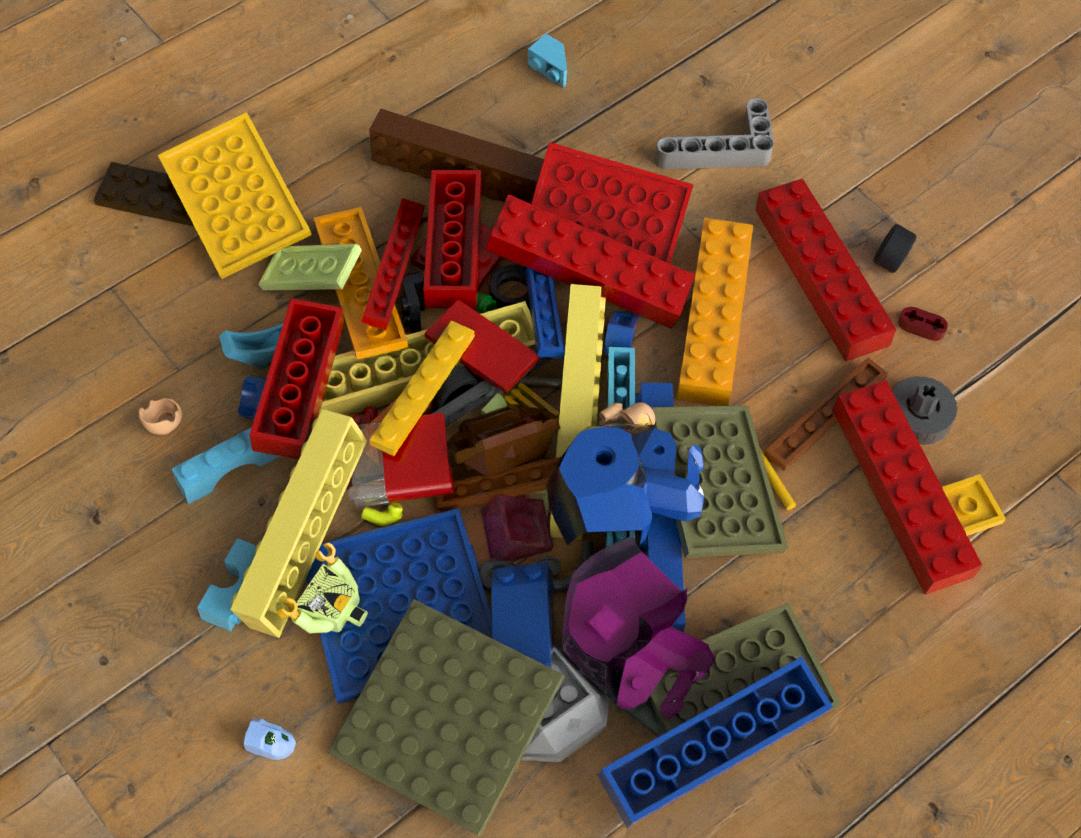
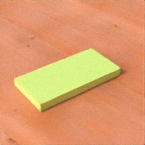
(310, 267)

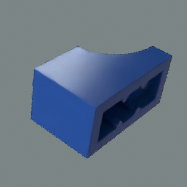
(620, 330)

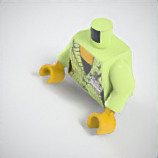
(328, 599)

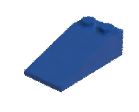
(524, 609)

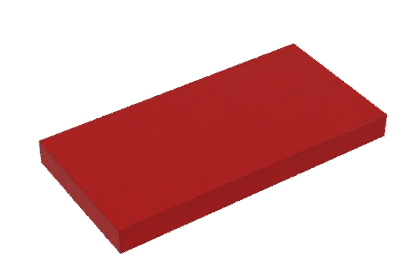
(492, 351)

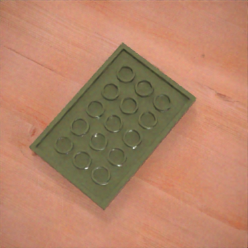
(738, 498)
(741, 659)

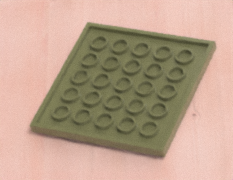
(446, 716)

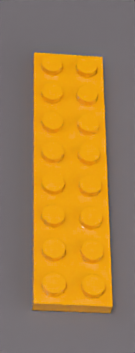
(352, 228)

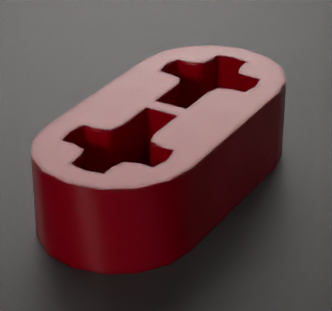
(923, 323)

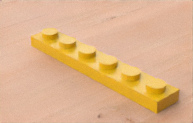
(422, 388)

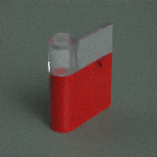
(414, 472)

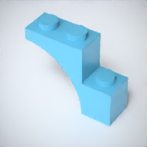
(251, 347)

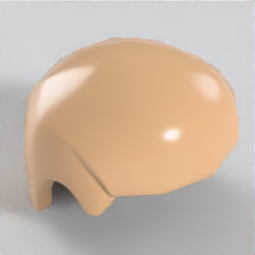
(161, 416)

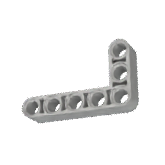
(725, 150)

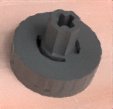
(927, 400)

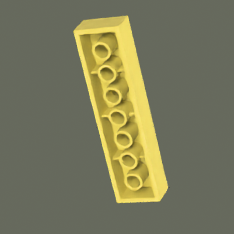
(299, 522)

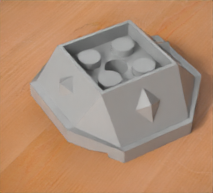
(572, 717)

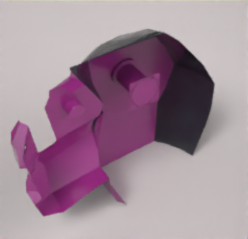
(622, 629)

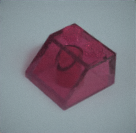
(516, 528)

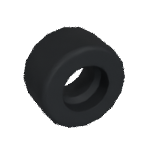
(894, 248)

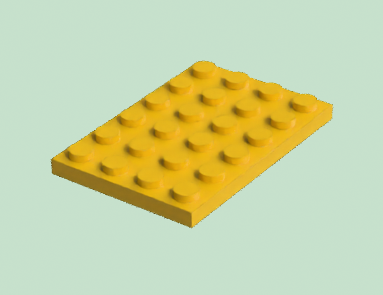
(234, 195)

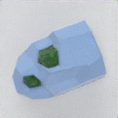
(268, 740)

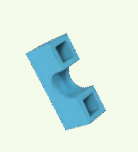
(217, 601)

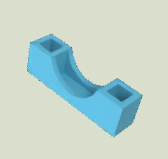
(201, 473)

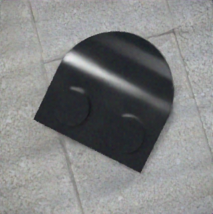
(413, 300)

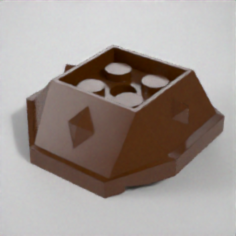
(503, 439)

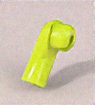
(384, 518)

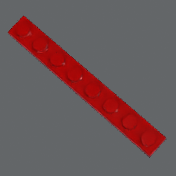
(393, 264)

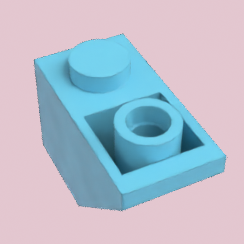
(549, 59)

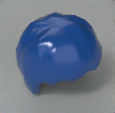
(251, 396)

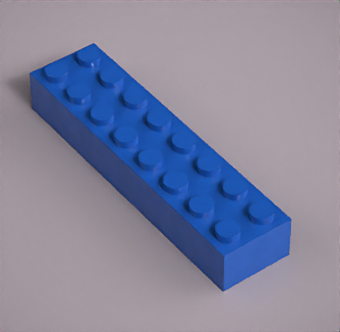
(714, 741)

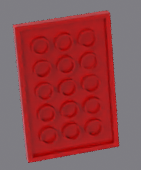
(613, 199)

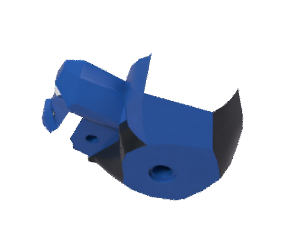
(619, 478)

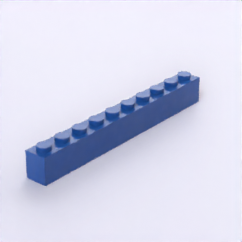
(663, 539)

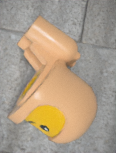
(635, 414)

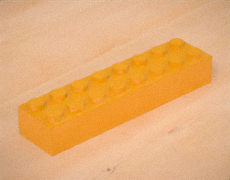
(715, 313)

